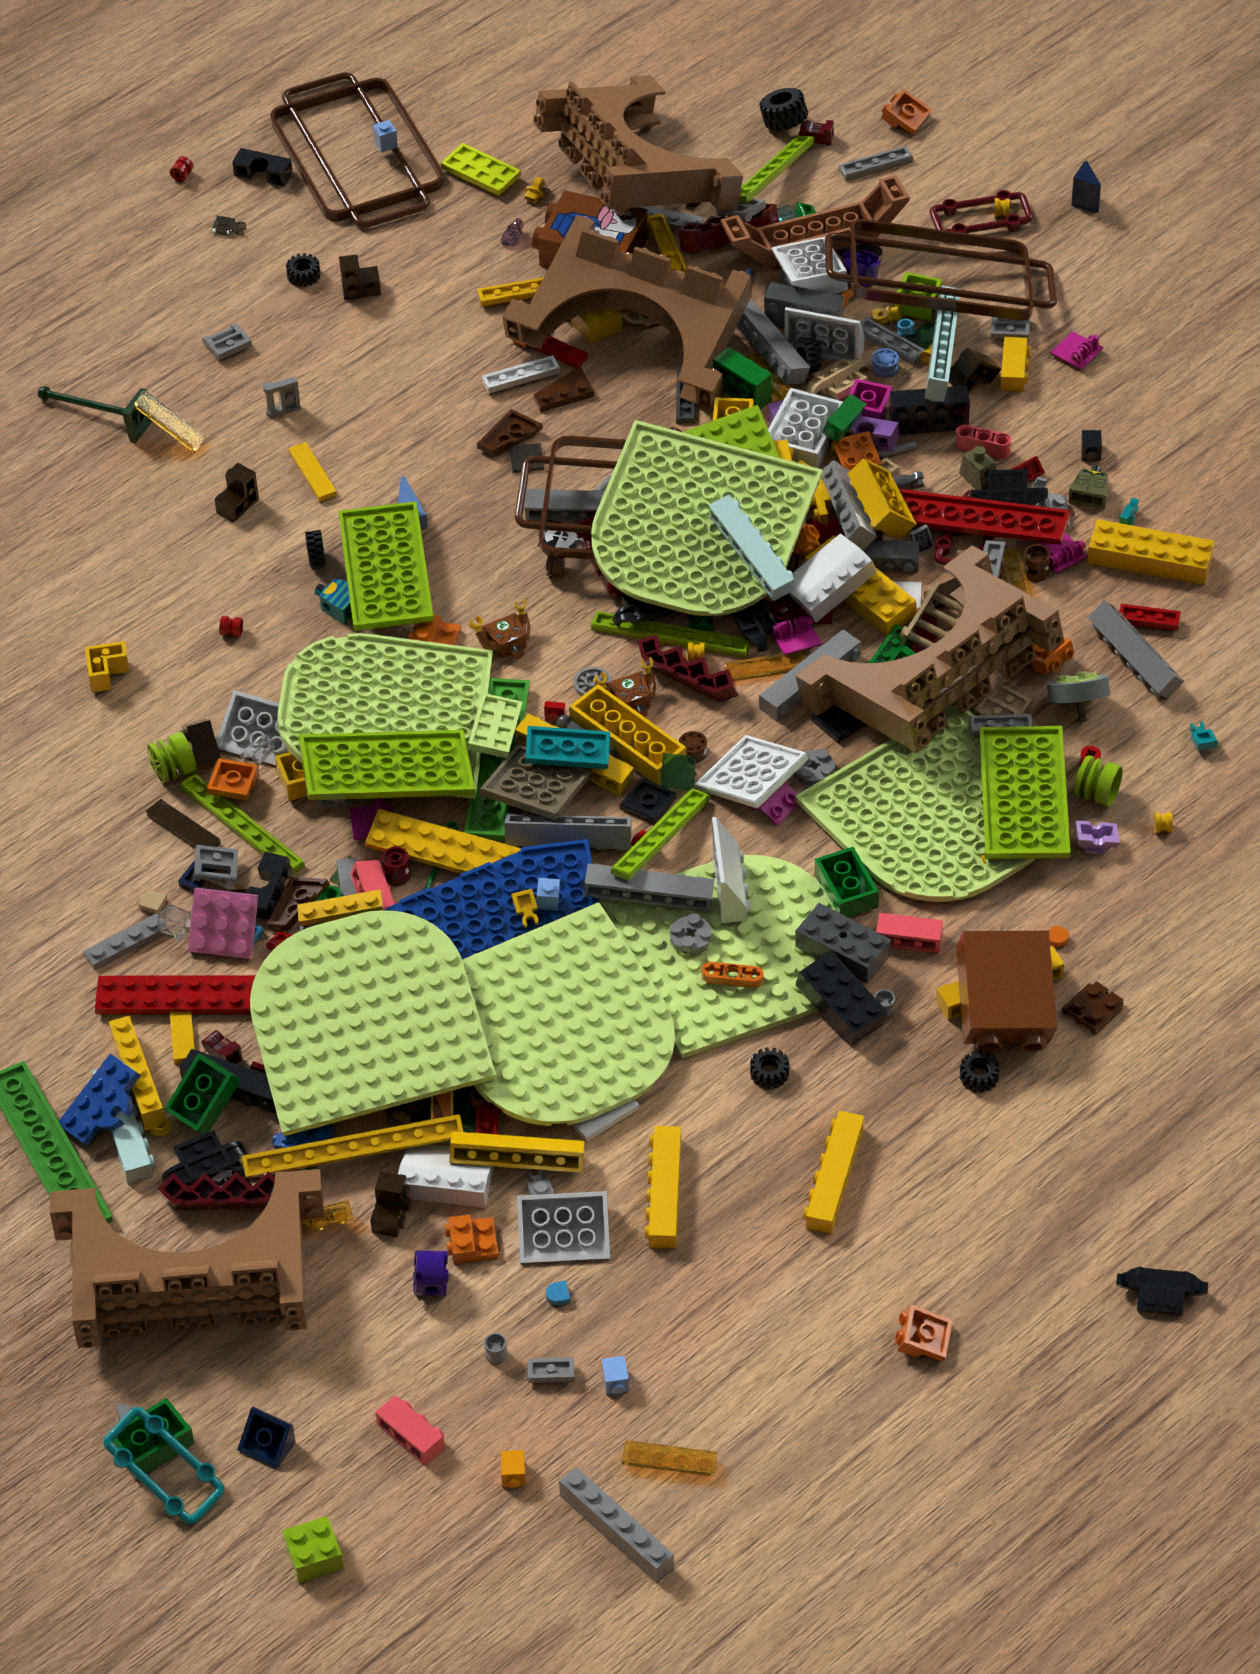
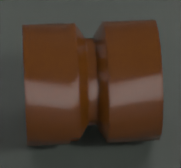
(1037, 562)

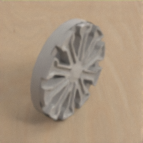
(586, 683)

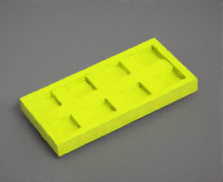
(480, 169)

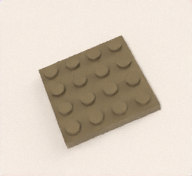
(534, 787)

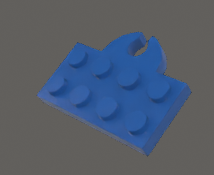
(101, 1101)

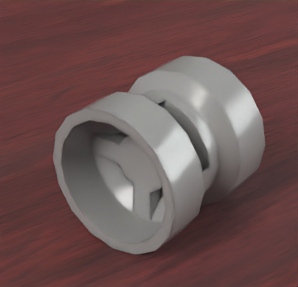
(887, 1000)
(495, 1348)

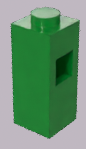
(844, 418)

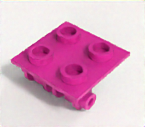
(1078, 349)
(1066, 554)
(796, 636)
(779, 804)
(363, 817)

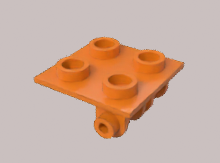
(855, 448)

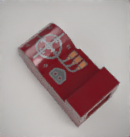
(821, 132)
(221, 1047)

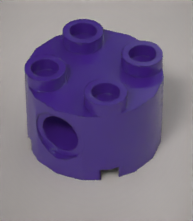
(866, 264)
(430, 1273)

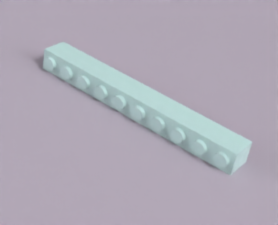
(941, 353)

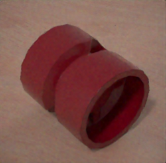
(396, 866)

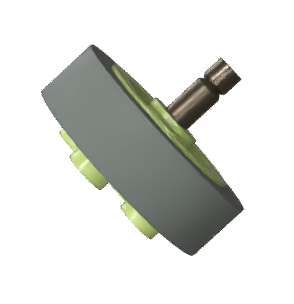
(1077, 689)

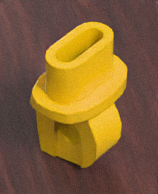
(535, 192)
(886, 314)

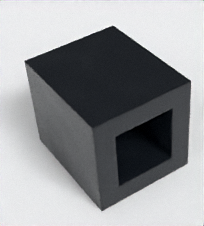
(1091, 445)

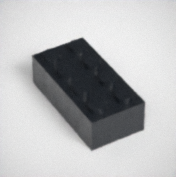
(924, 416)
(841, 998)

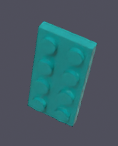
(567, 747)

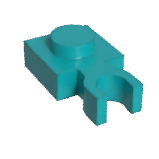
(1128, 515)
(1203, 738)

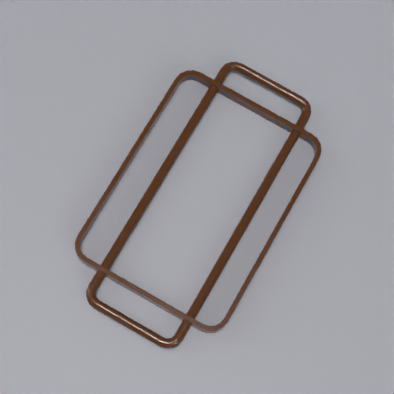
(353, 211)
(933, 302)
(553, 460)

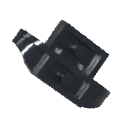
(1011, 487)
(637, 611)
(755, 624)
(203, 1156)
(1161, 1289)

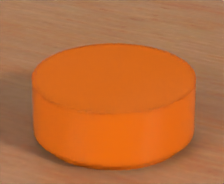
(1058, 936)

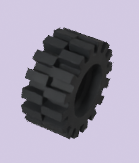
(303, 277)
(811, 352)
(315, 548)
(769, 1058)
(979, 1081)

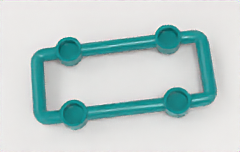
(155, 1426)

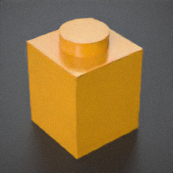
(513, 1468)

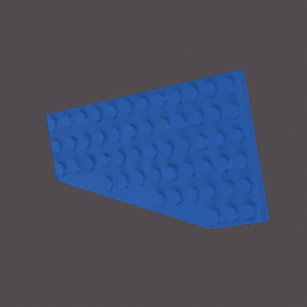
(479, 907)

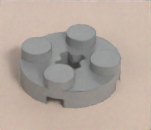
(824, 763)
(686, 925)

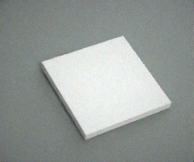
(751, 771)

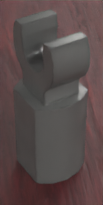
(907, 481)

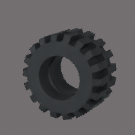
(783, 109)

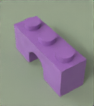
(883, 432)

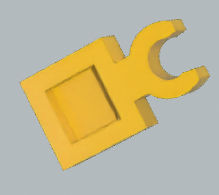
(525, 905)

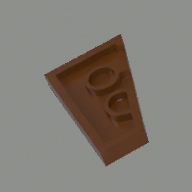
(564, 391)
(508, 432)
(296, 892)

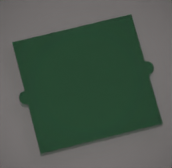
(923, 336)
(678, 771)

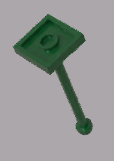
(134, 420)

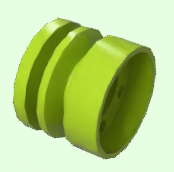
(174, 756)
(1095, 779)

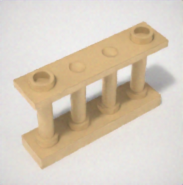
(931, 593)

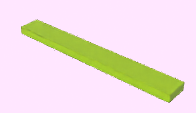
(774, 167)
(673, 635)
(238, 821)
(660, 834)

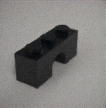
(250, 162)
(275, 870)

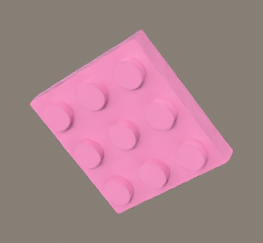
(223, 923)

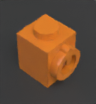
(807, 540)

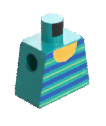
(335, 599)

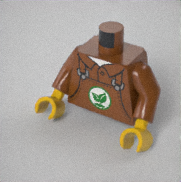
(505, 635)
(633, 690)

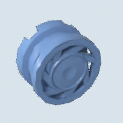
(885, 363)

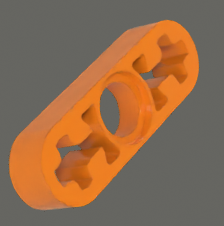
(747, 970)

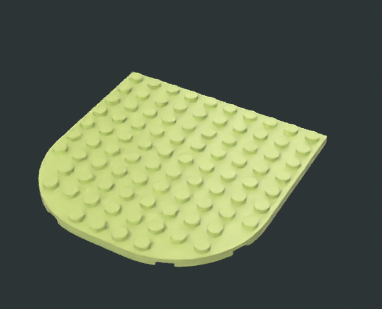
(656, 525)
(382, 687)
(915, 815)
(716, 1013)
(365, 1019)
(569, 1021)

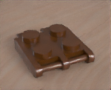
(1094, 1005)

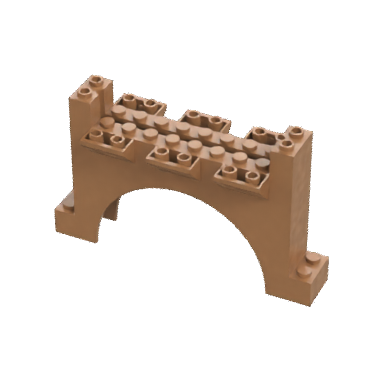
(599, 127)
(595, 275)
(910, 693)
(252, 1274)

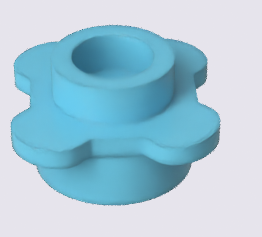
(905, 327)

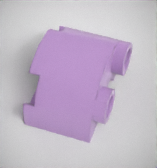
(1097, 838)

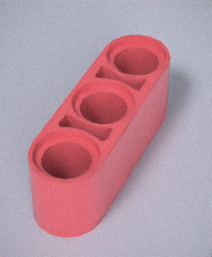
(995, 443)

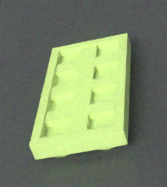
(494, 725)

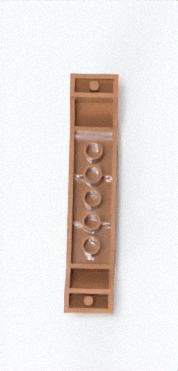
(879, 205)

